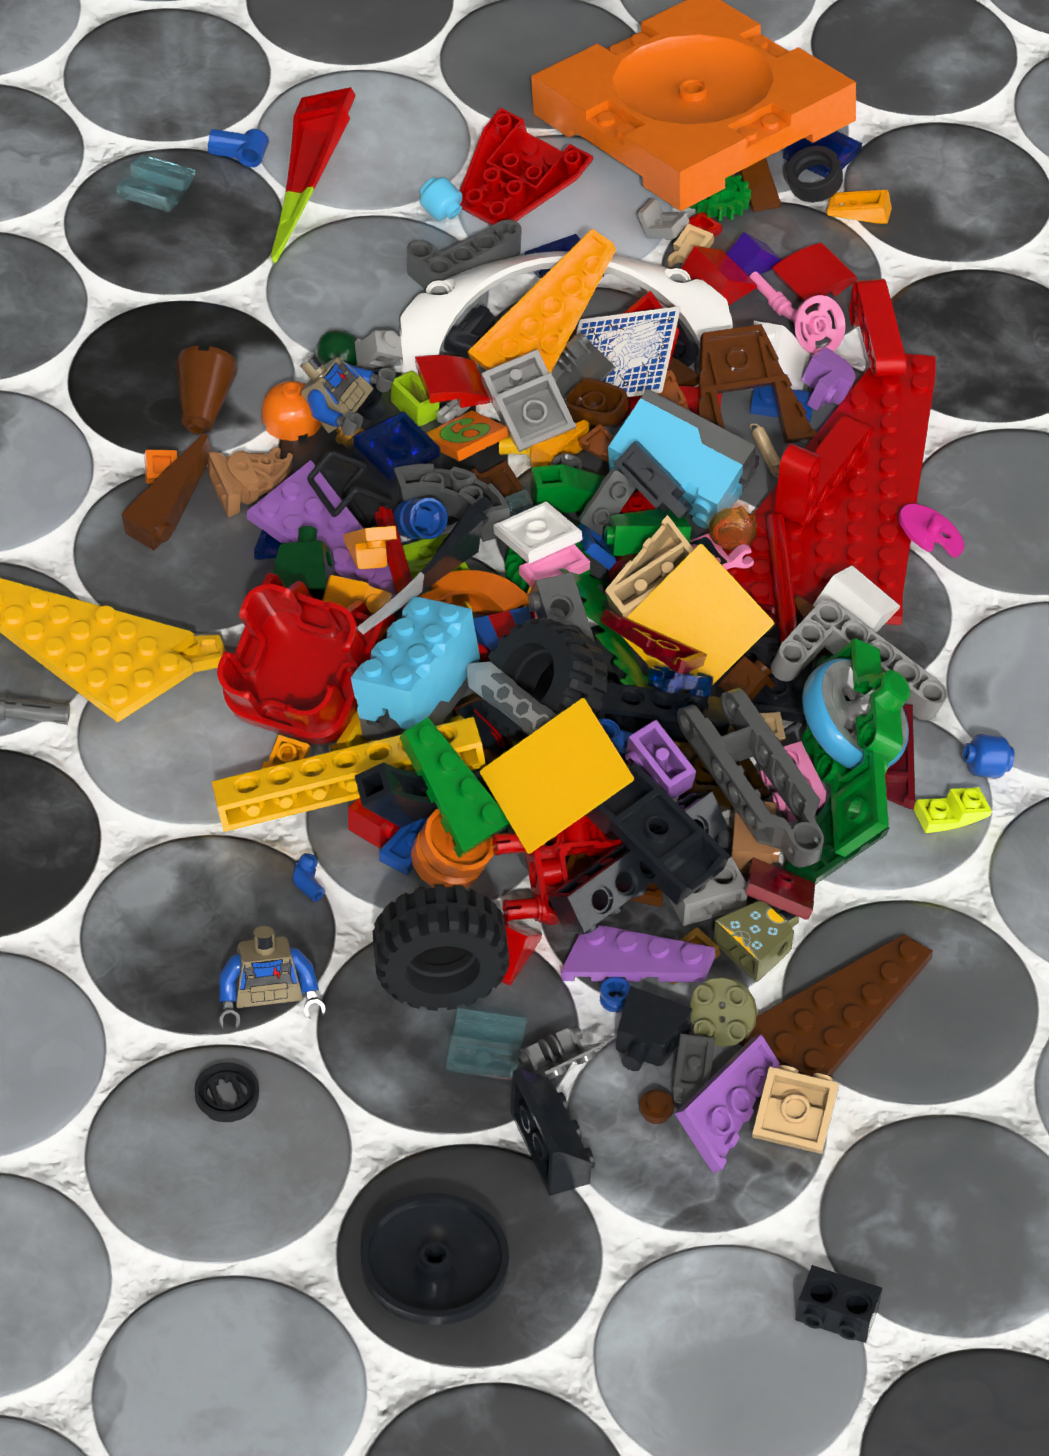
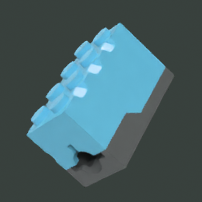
(699, 454)
(416, 669)

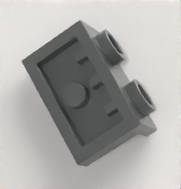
(607, 501)

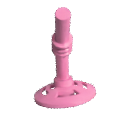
(815, 324)

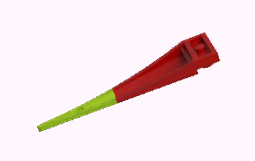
(315, 134)

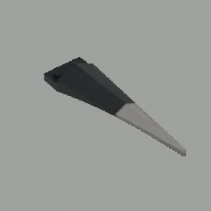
(455, 549)

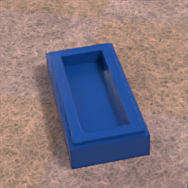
(595, 547)

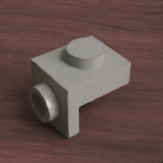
(661, 224)

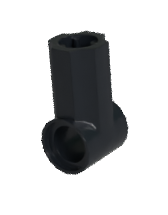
(470, 331)

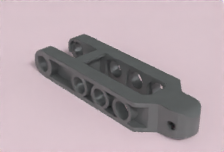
(756, 740)

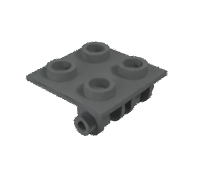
(580, 363)
(560, 1050)

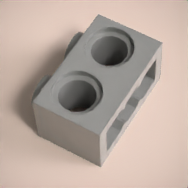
(715, 898)

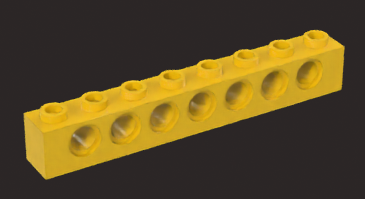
(325, 777)

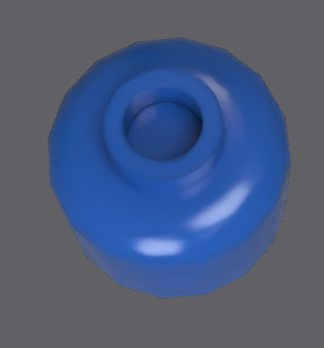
(988, 756)

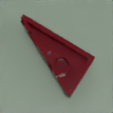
(655, 644)

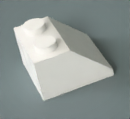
(791, 355)

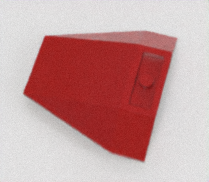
(516, 171)

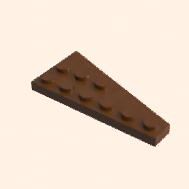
(833, 1016)

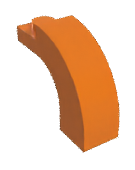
(482, 590)

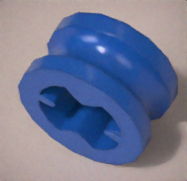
(614, 985)

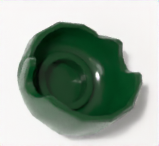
(336, 344)

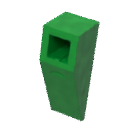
(563, 487)

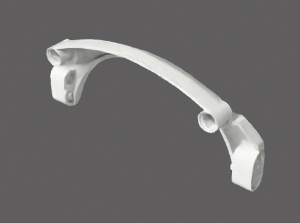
(435, 312)

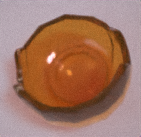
(733, 527)

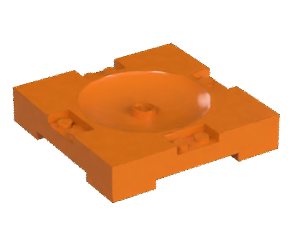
(693, 99)

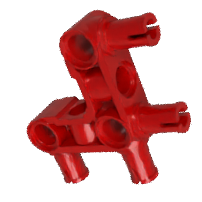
(548, 866)

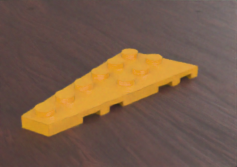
(549, 309)

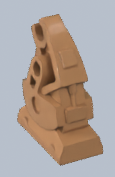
(246, 476)

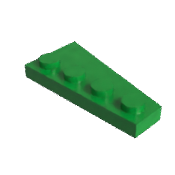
(462, 800)

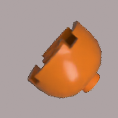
(287, 412)

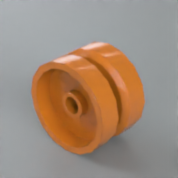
(437, 861)

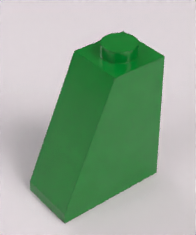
(631, 530)

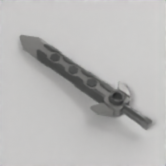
(507, 696)

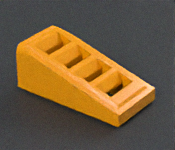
(865, 206)
(545, 452)

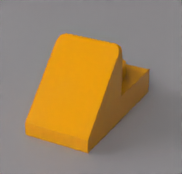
(369, 546)
(348, 591)

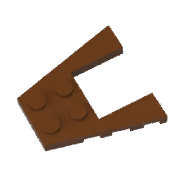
(742, 361)

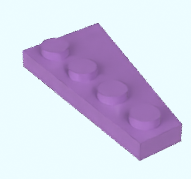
(726, 1102)

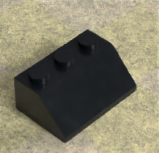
(550, 1133)

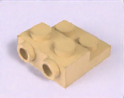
(796, 1109)

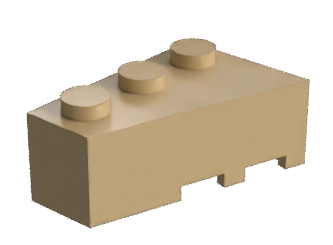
(648, 569)

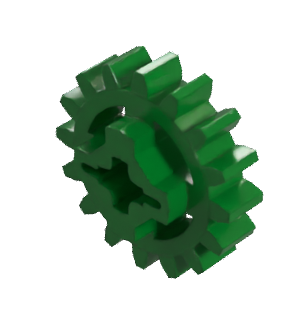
(727, 201)

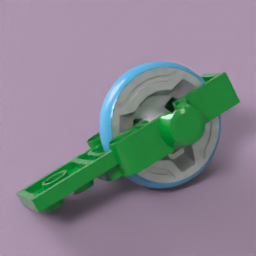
(854, 737)

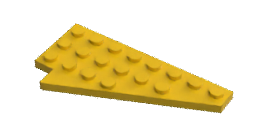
(96, 650)

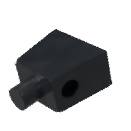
(650, 1029)

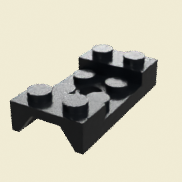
(681, 857)

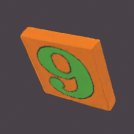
(467, 435)

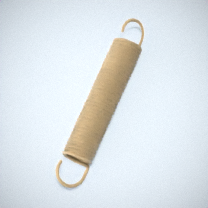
(766, 449)

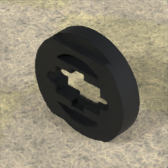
(230, 1073)

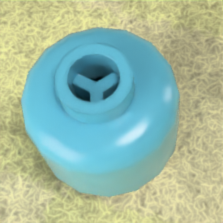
(441, 198)

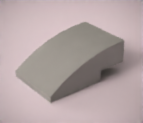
(527, 400)

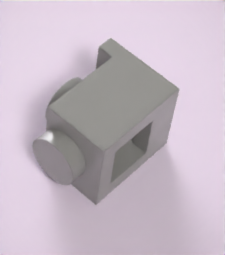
(379, 345)

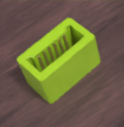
(411, 398)

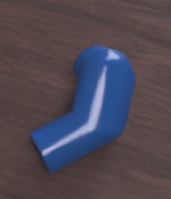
(304, 877)

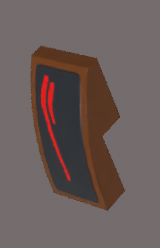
(489, 736)

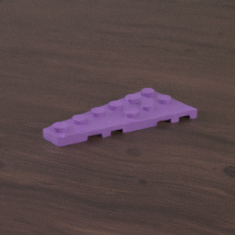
(297, 505)

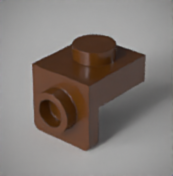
(748, 677)

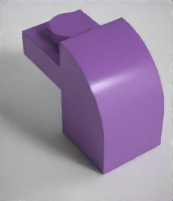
(829, 377)

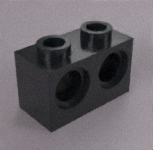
(841, 1298)

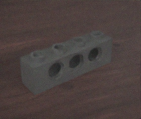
(561, 593)

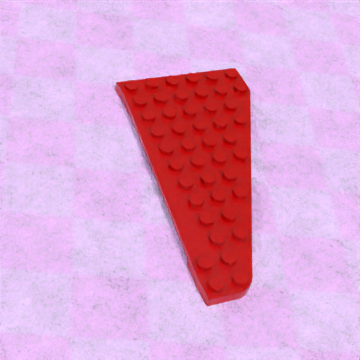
(861, 515)

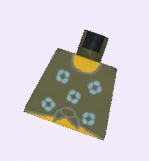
(755, 937)

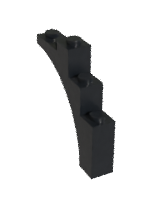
(398, 794)

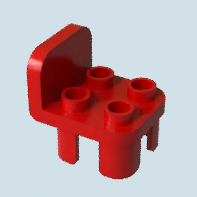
(297, 661)

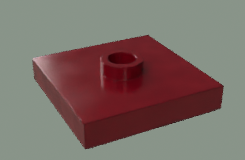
(780, 888)

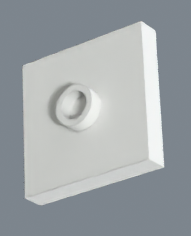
(537, 532)

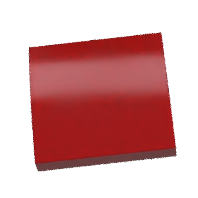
(814, 272)
(451, 379)

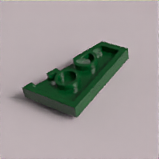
(829, 859)

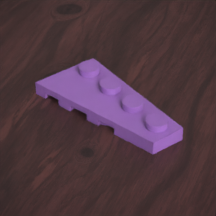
(636, 956)

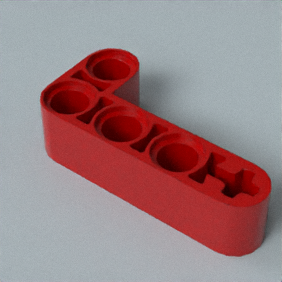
(874, 314)

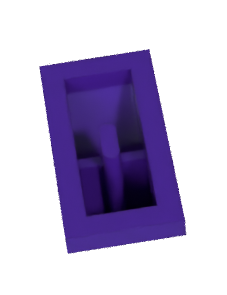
(753, 255)

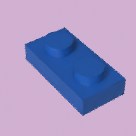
(764, 402)
(398, 849)

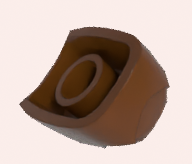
(597, 403)

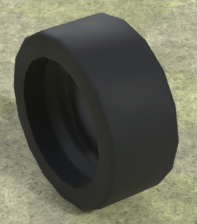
(810, 157)

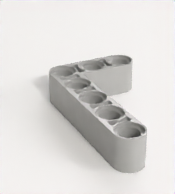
(837, 631)

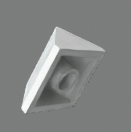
(859, 598)

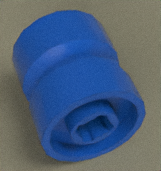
(420, 518)

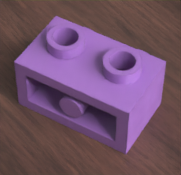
(660, 759)

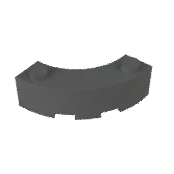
(454, 489)

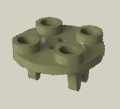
(739, 1011)

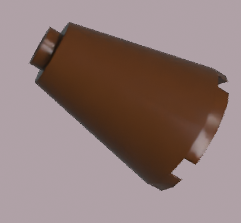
(203, 385)

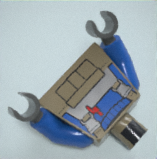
(339, 390)
(265, 974)

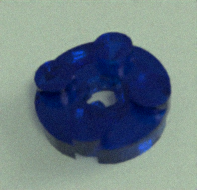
(672, 681)

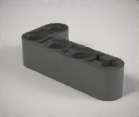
(494, 243)

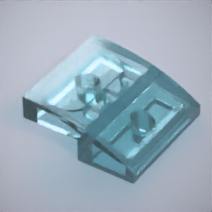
(155, 183)
(485, 1044)

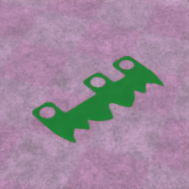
(612, 641)

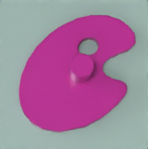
(926, 527)

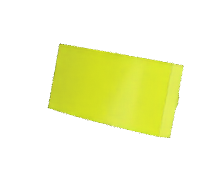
(958, 809)

